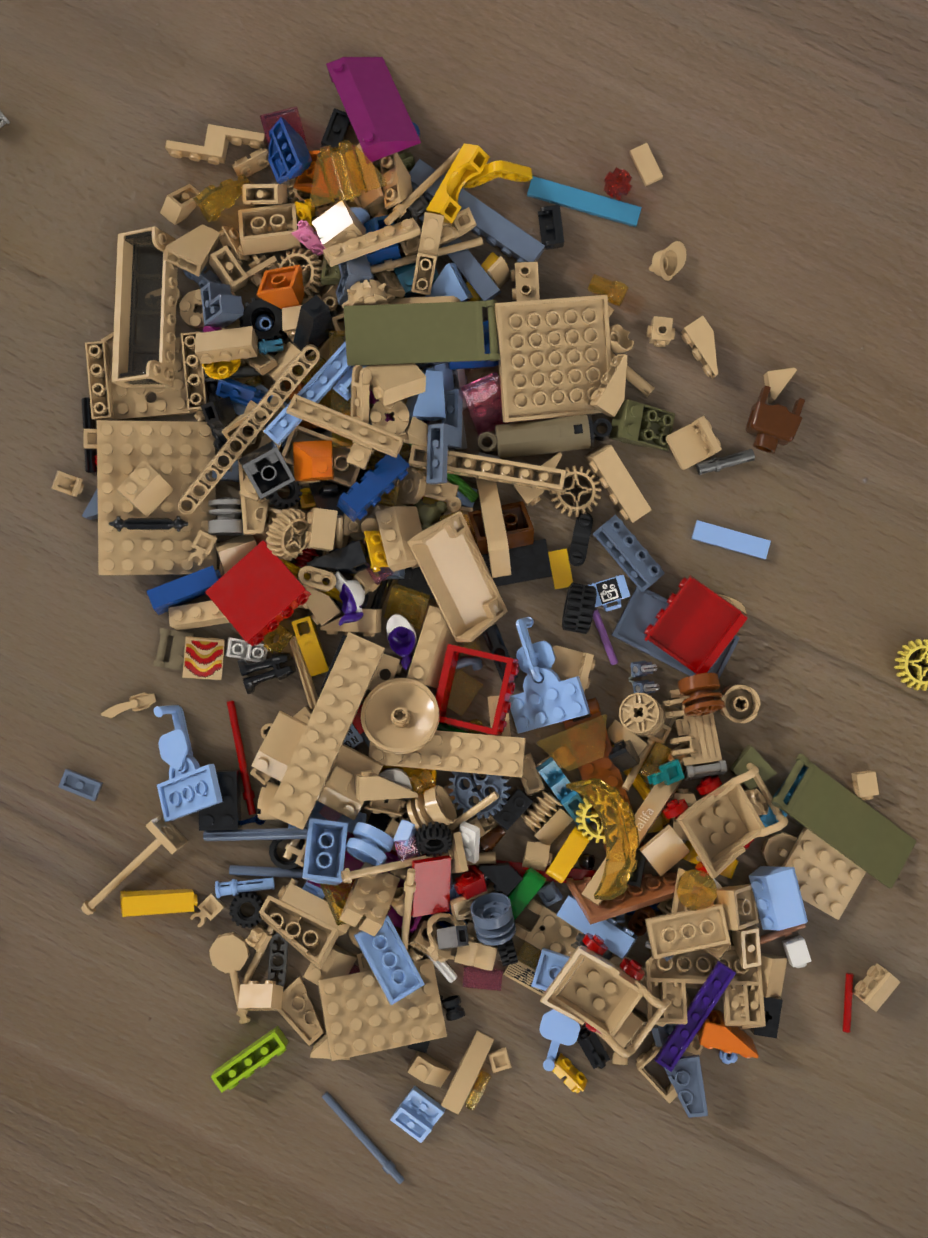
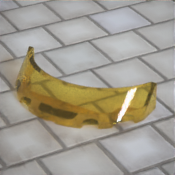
(619, 831)

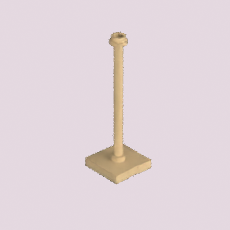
(165, 834)
(457, 855)

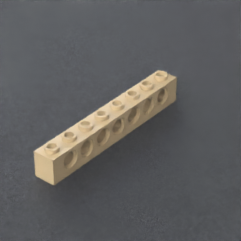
(495, 469)

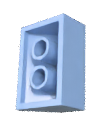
(325, 851)
(778, 897)

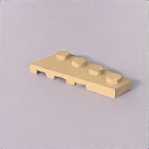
(253, 512)

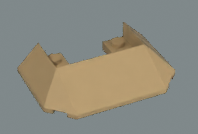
(669, 979)

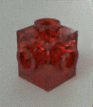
(616, 189)

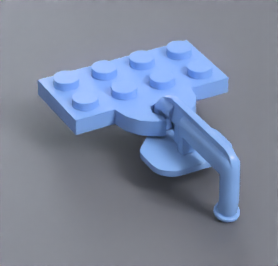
(548, 700)
(189, 785)
(554, 1024)

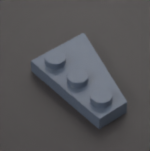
(689, 1085)

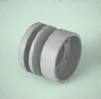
(228, 517)

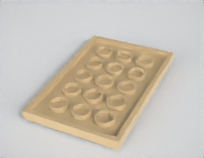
(364, 1022)

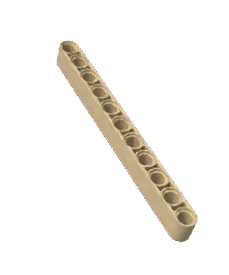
(245, 439)

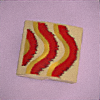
(203, 658)

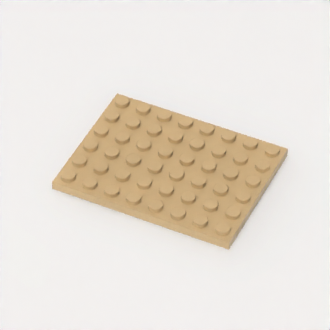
(179, 455)

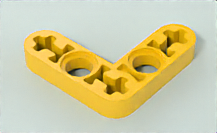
(502, 170)

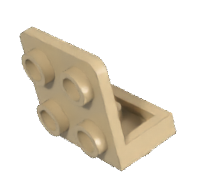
(693, 443)
(573, 663)

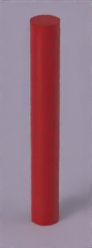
(848, 1002)

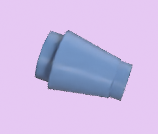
(258, 322)

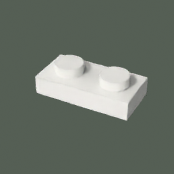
(471, 841)

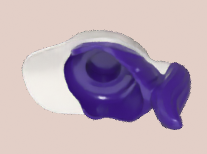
(352, 597)
(401, 638)

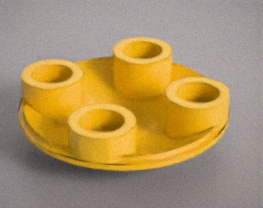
(221, 369)

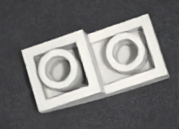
(242, 650)

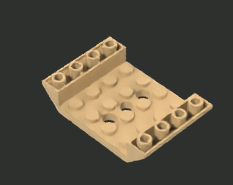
(120, 403)

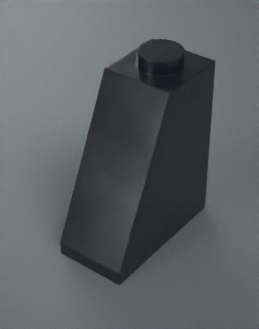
(313, 324)

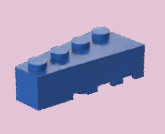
(373, 486)

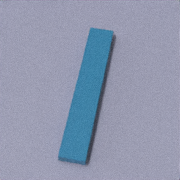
(584, 201)

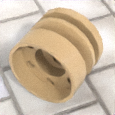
(650, 722)
(432, 807)

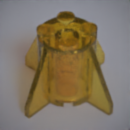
(342, 174)

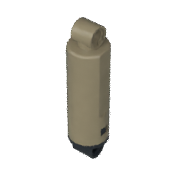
(544, 436)

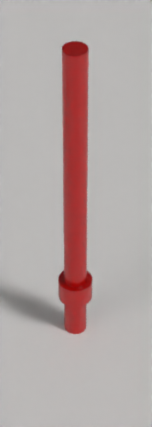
(248, 793)

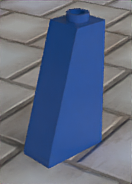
(182, 589)

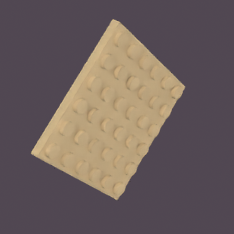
(552, 355)

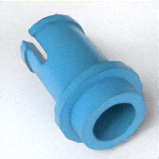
(269, 346)

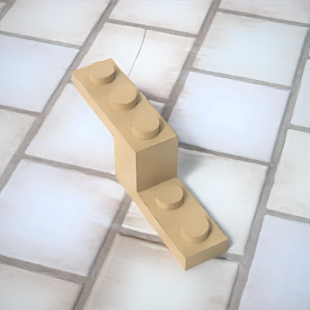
(216, 144)

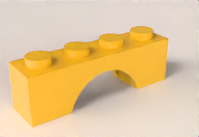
(466, 165)

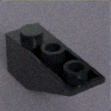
(219, 415)
(348, 559)

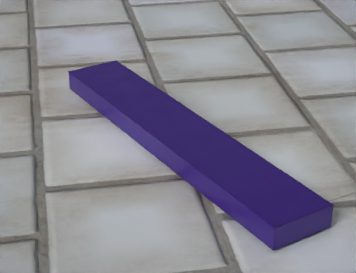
(696, 1015)

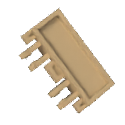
(699, 733)

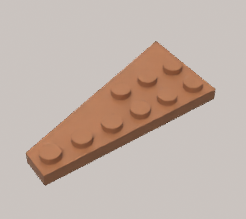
(652, 891)

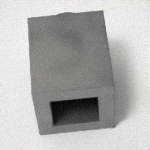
(452, 937)

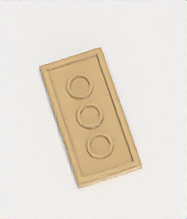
(687, 931)

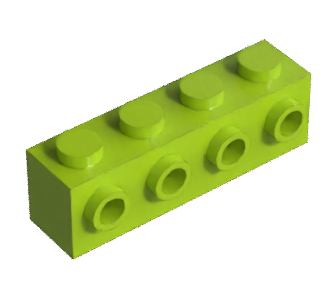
(249, 1059)

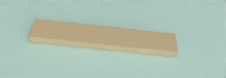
(345, 425)

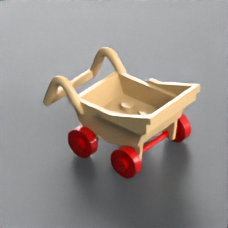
(723, 820)
(601, 993)

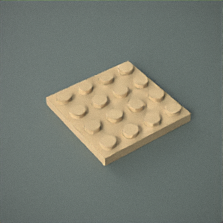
(823, 873)

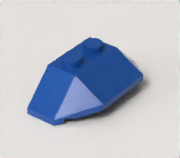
(287, 152)

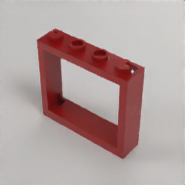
(507, 689)

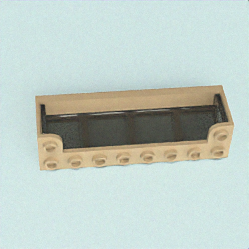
(144, 311)

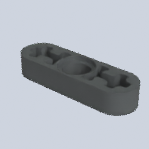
(284, 946)

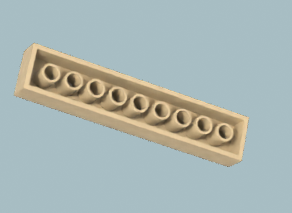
(326, 731)

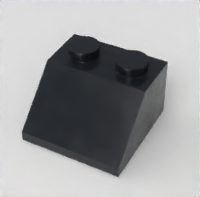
(266, 469)

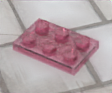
(484, 402)

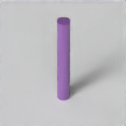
(604, 637)

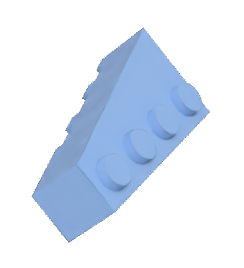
(615, 937)

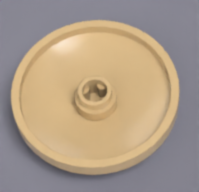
(400, 716)

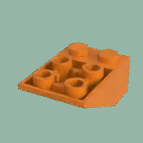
(727, 1038)

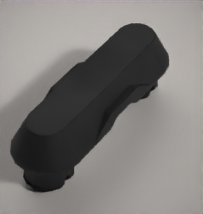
(580, 539)

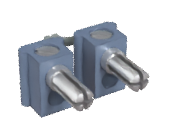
(641, 669)

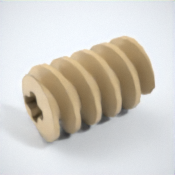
(540, 810)

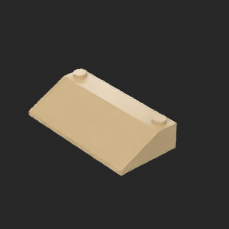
(458, 577)
(278, 751)

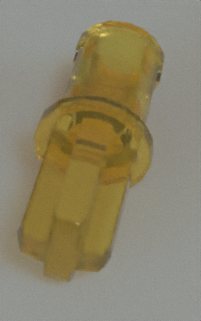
(477, 1090)

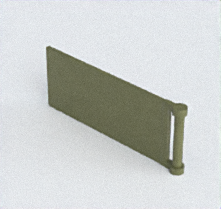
(419, 333)
(845, 822)

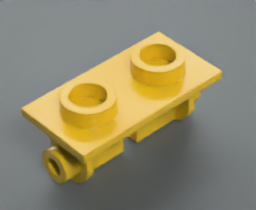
(305, 212)
(375, 550)
(575, 1079)

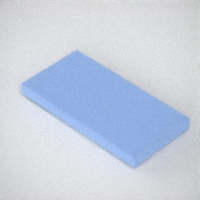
(390, 962)

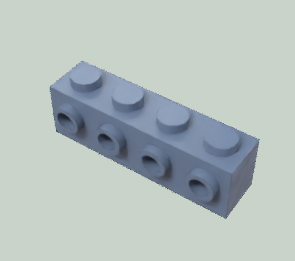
(629, 553)

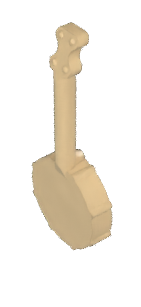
(777, 847)
(229, 955)

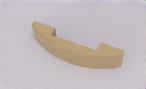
(461, 225)

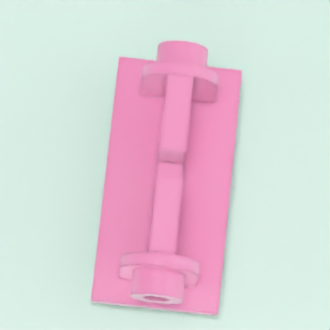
(308, 237)

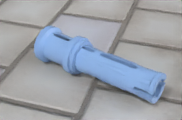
(235, 887)

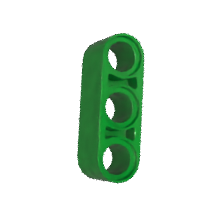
(525, 891)

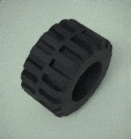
(258, 308)
(579, 608)

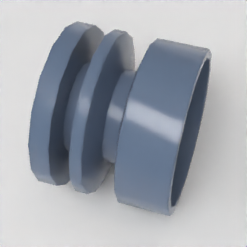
(493, 918)

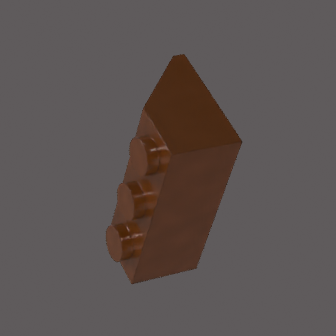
(517, 526)

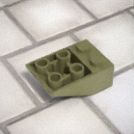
(642, 425)

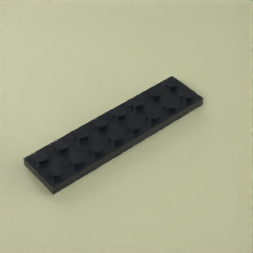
(526, 564)

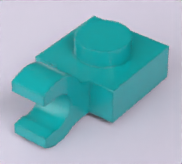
(669, 773)

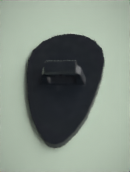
(327, 495)

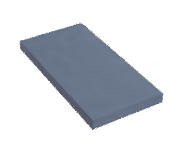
(642, 612)

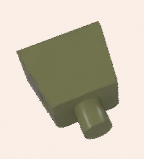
(750, 755)

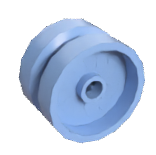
(369, 844)

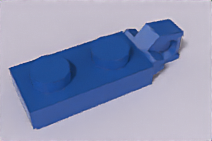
(239, 391)

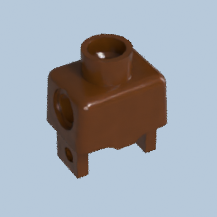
(773, 423)

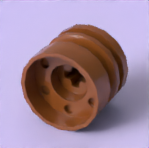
(701, 695)

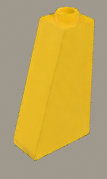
(157, 902)

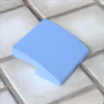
(417, 1114)

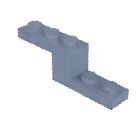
(444, 437)

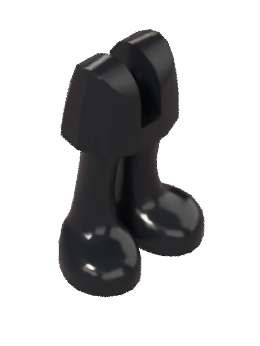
(276, 672)

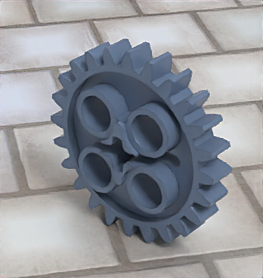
(465, 795)

